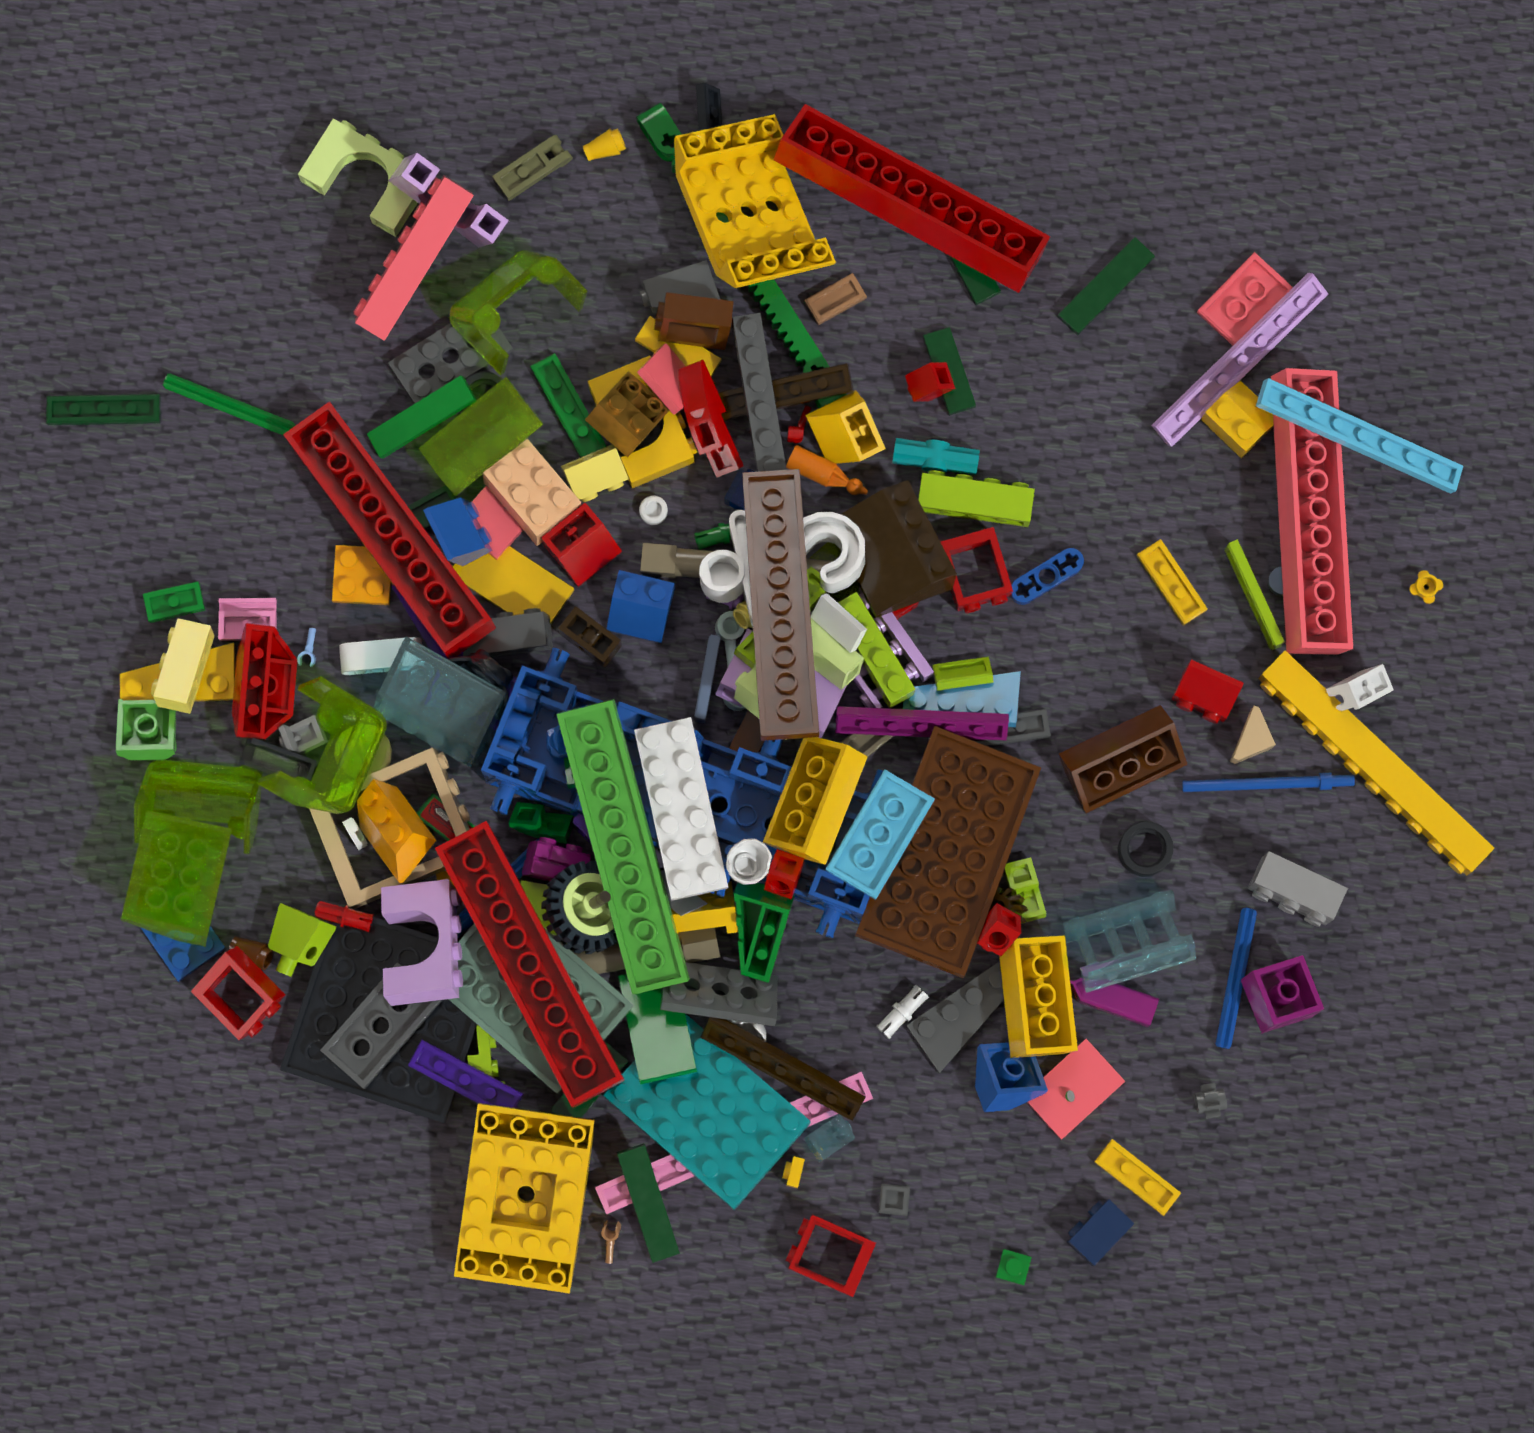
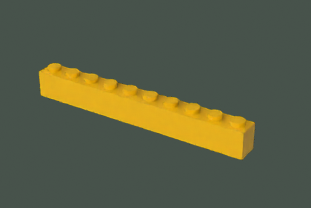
(1376, 763)

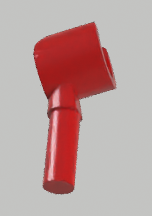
(795, 433)

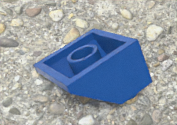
(1006, 1081)

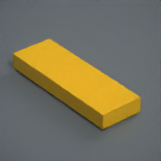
(686, 353)
(1172, 582)
(1137, 1177)

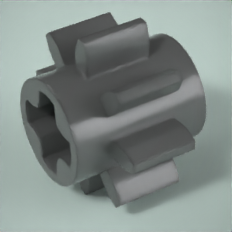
(1210, 1100)

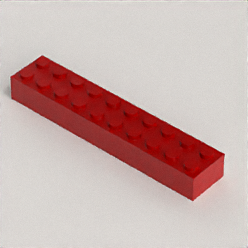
(911, 198)
(389, 531)
(529, 964)

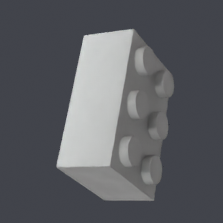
(1296, 889)

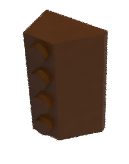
(1123, 758)

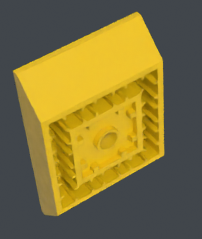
(515, 1238)

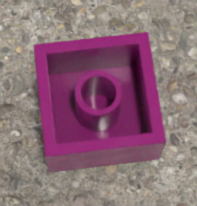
(1282, 994)

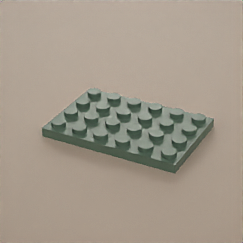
(494, 1009)

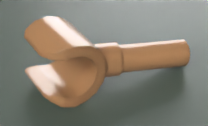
(610, 1237)

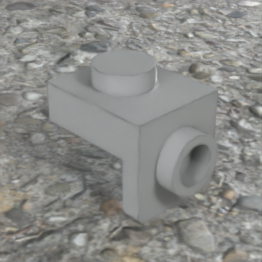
(302, 736)

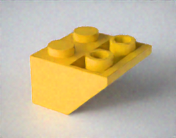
(845, 430)

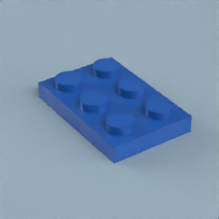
(184, 957)

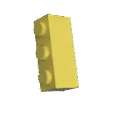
(182, 665)

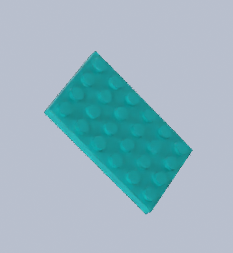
(713, 1121)

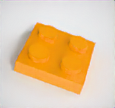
(359, 578)

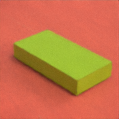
(962, 673)

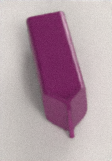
(1118, 1001)

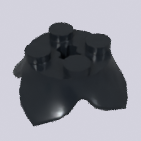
(489, 670)

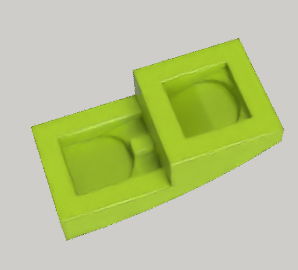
(1023, 879)

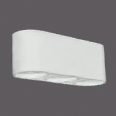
(370, 655)

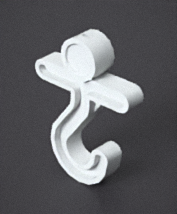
(726, 573)

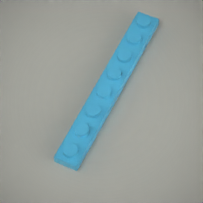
(1359, 435)

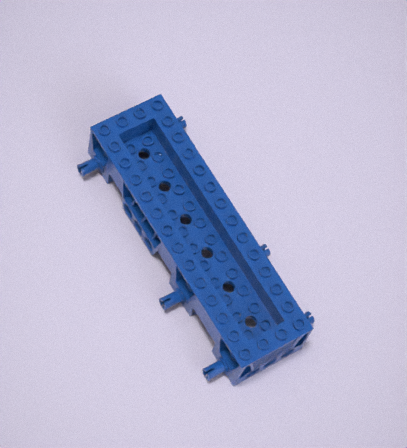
(746, 779)

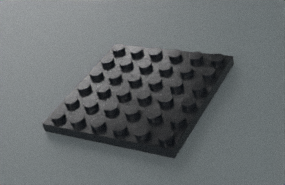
(339, 984)

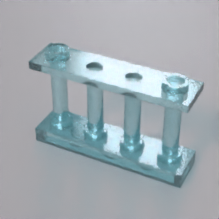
(1133, 964)

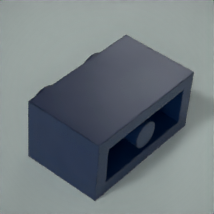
(1099, 1232)

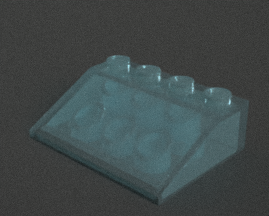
(439, 702)

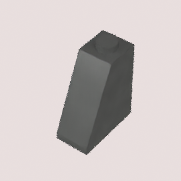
(689, 280)

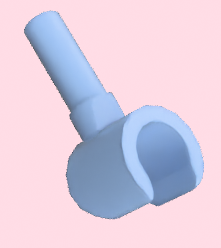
(308, 648)

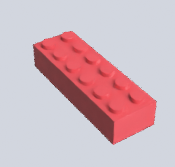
(413, 258)

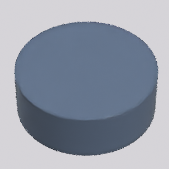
(1275, 581)

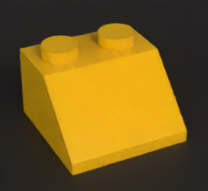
(1238, 419)

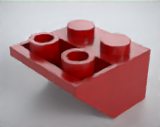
(581, 544)

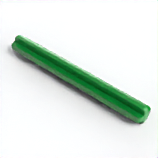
(227, 404)

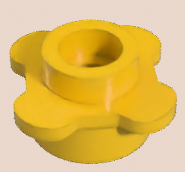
(1434, 584)

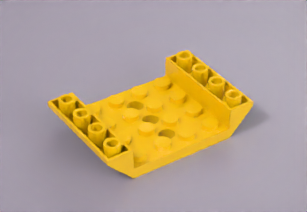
(737, 169)

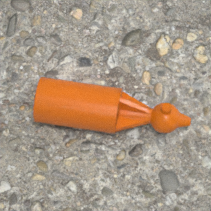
(823, 471)

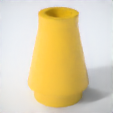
(605, 145)

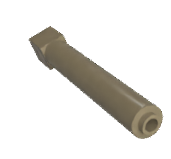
(670, 561)
(695, 945)

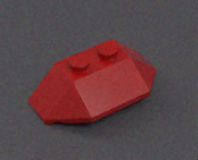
(262, 683)

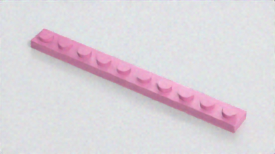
(670, 1172)

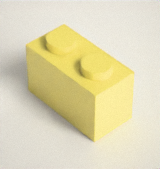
(595, 473)

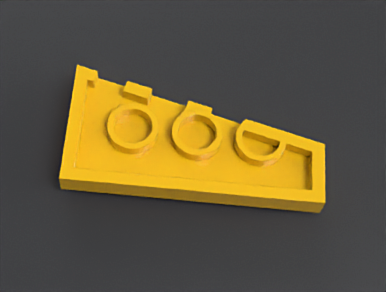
(215, 684)

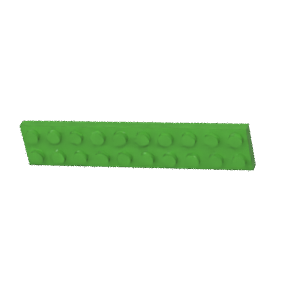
(623, 846)

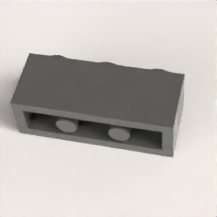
(516, 634)

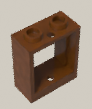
(694, 320)

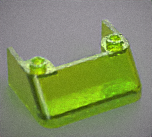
(475, 312)
(346, 760)
(201, 794)

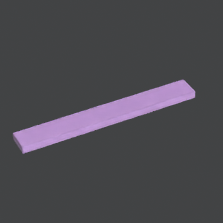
(1240, 359)

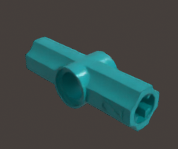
(936, 456)

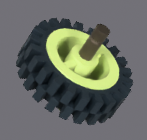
(579, 909)

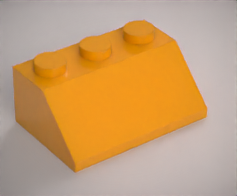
(393, 828)

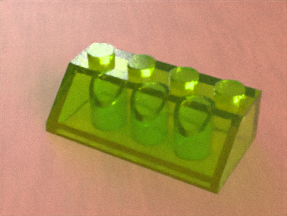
(481, 436)

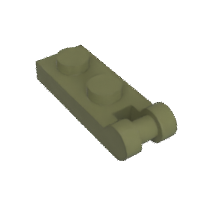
(531, 168)

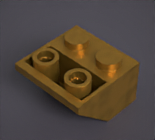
(627, 414)

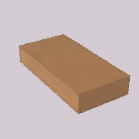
(835, 299)

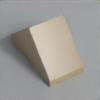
(1254, 737)

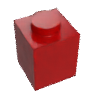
(929, 382)

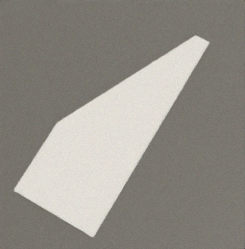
(683, 905)

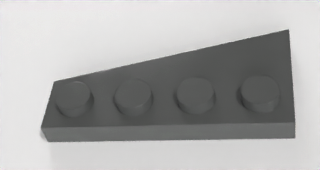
(955, 1019)

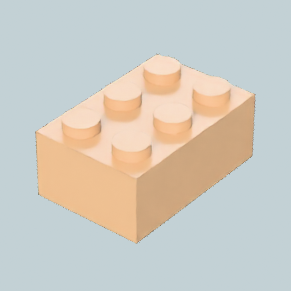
(530, 490)

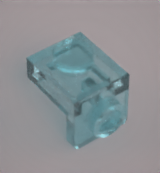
(829, 1138)

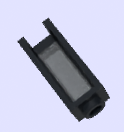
(270, 759)

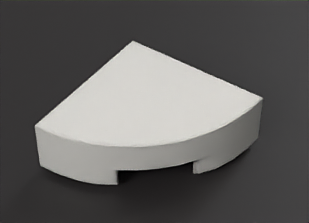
(355, 833)

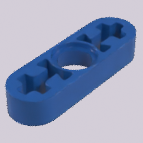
(1060, 559)

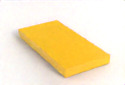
(515, 583)

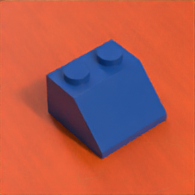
(459, 530)
(640, 606)

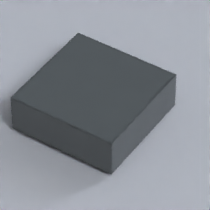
(894, 1199)

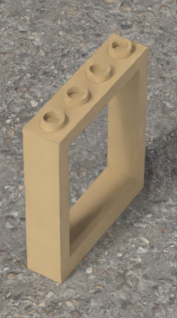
(336, 852)

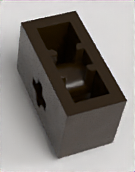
(590, 637)

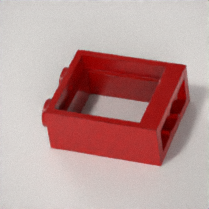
(972, 541)
(254, 977)
(859, 1265)

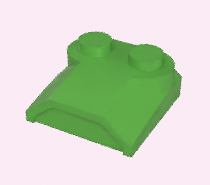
(145, 730)

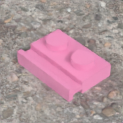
(238, 611)

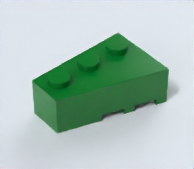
(761, 927)

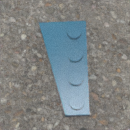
(983, 698)

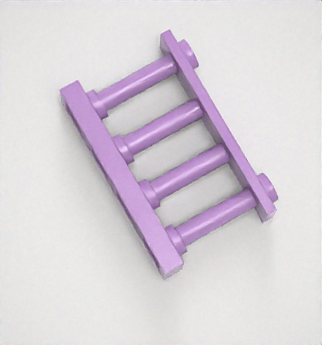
(900, 645)

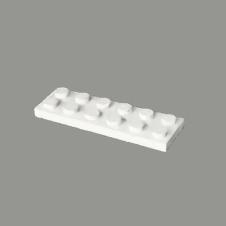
(681, 809)

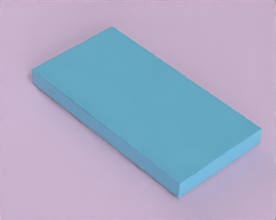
(880, 834)

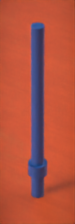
(1324, 781)

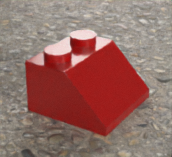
(1206, 692)

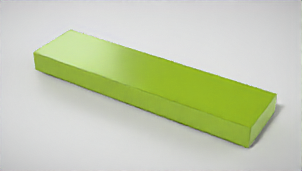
(1254, 595)

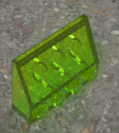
(176, 877)

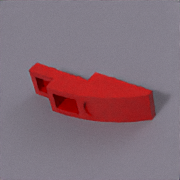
(704, 417)

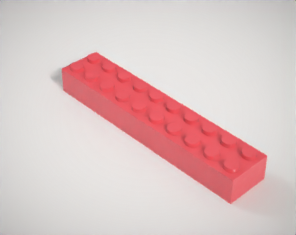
(1312, 526)

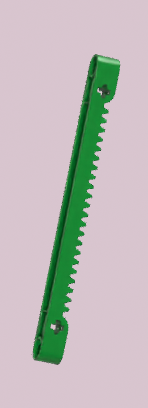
(658, 129)

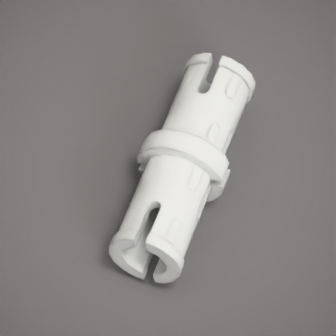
(902, 1012)

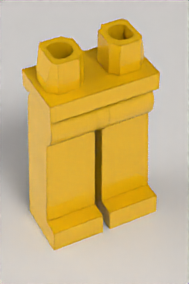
(716, 913)

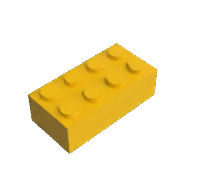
(815, 799)
(1038, 997)

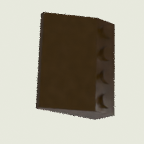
(901, 551)

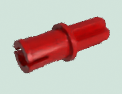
(344, 916)

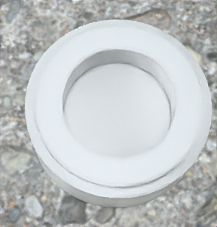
(653, 510)

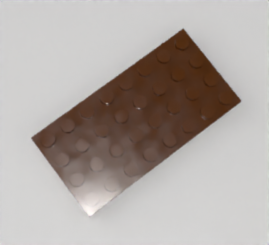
(956, 857)

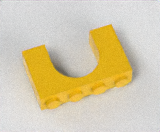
(664, 455)

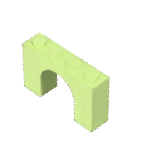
(344, 145)
(829, 660)

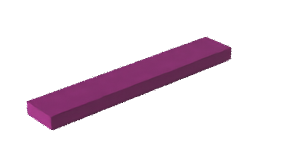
(920, 722)

